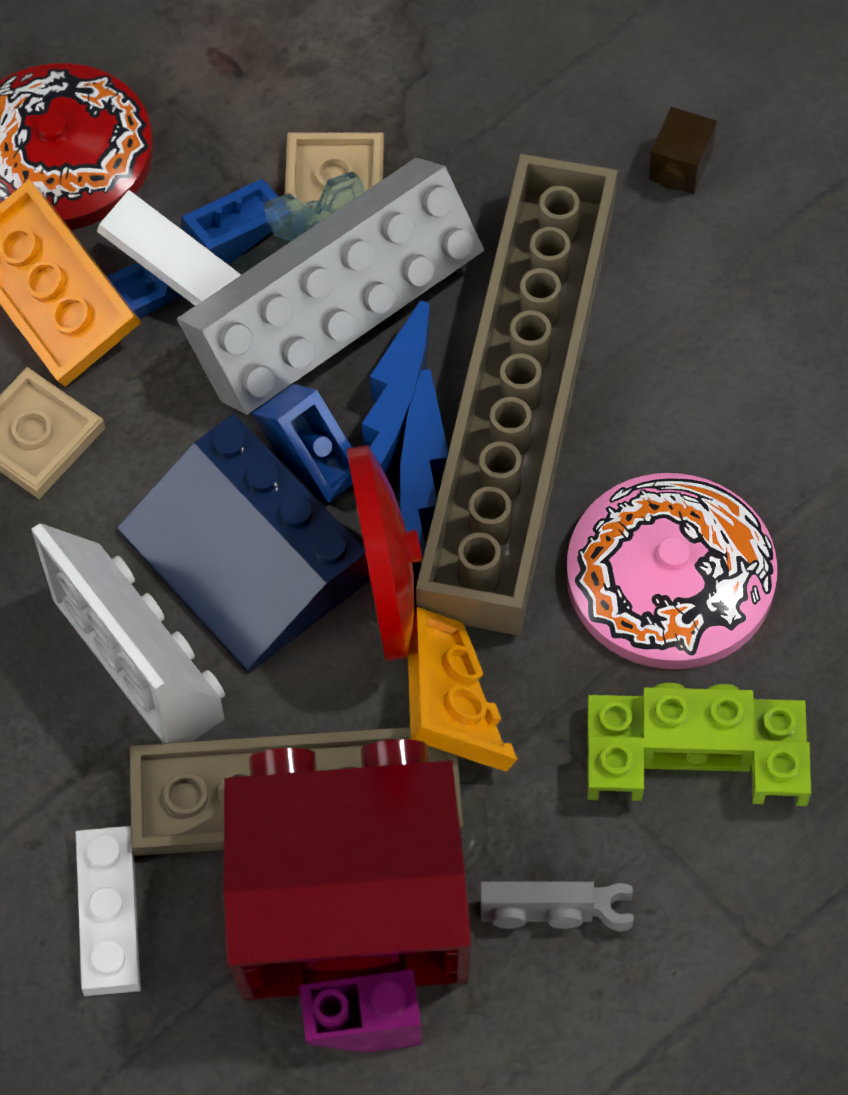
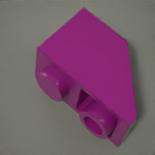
(362, 1012)

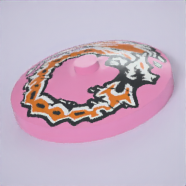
(671, 571)

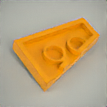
(446, 694)

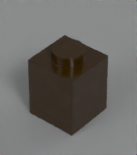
(682, 150)

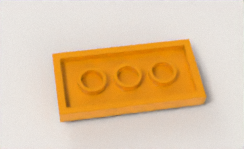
(56, 288)

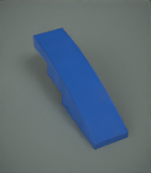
(223, 227)
(393, 388)
(422, 461)

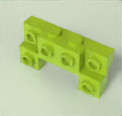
(697, 731)

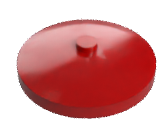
(388, 551)

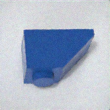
(307, 439)

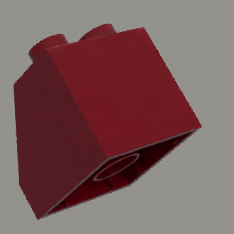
(344, 870)

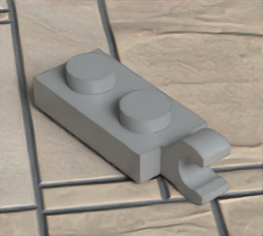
(558, 903)

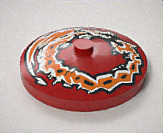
(74, 137)

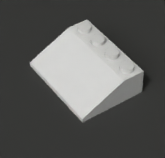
(129, 636)

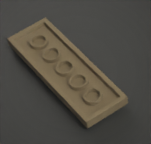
(181, 785)

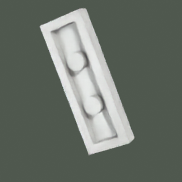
(107, 911)

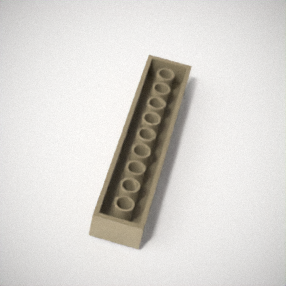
(517, 396)

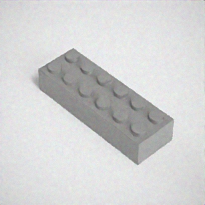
(331, 285)

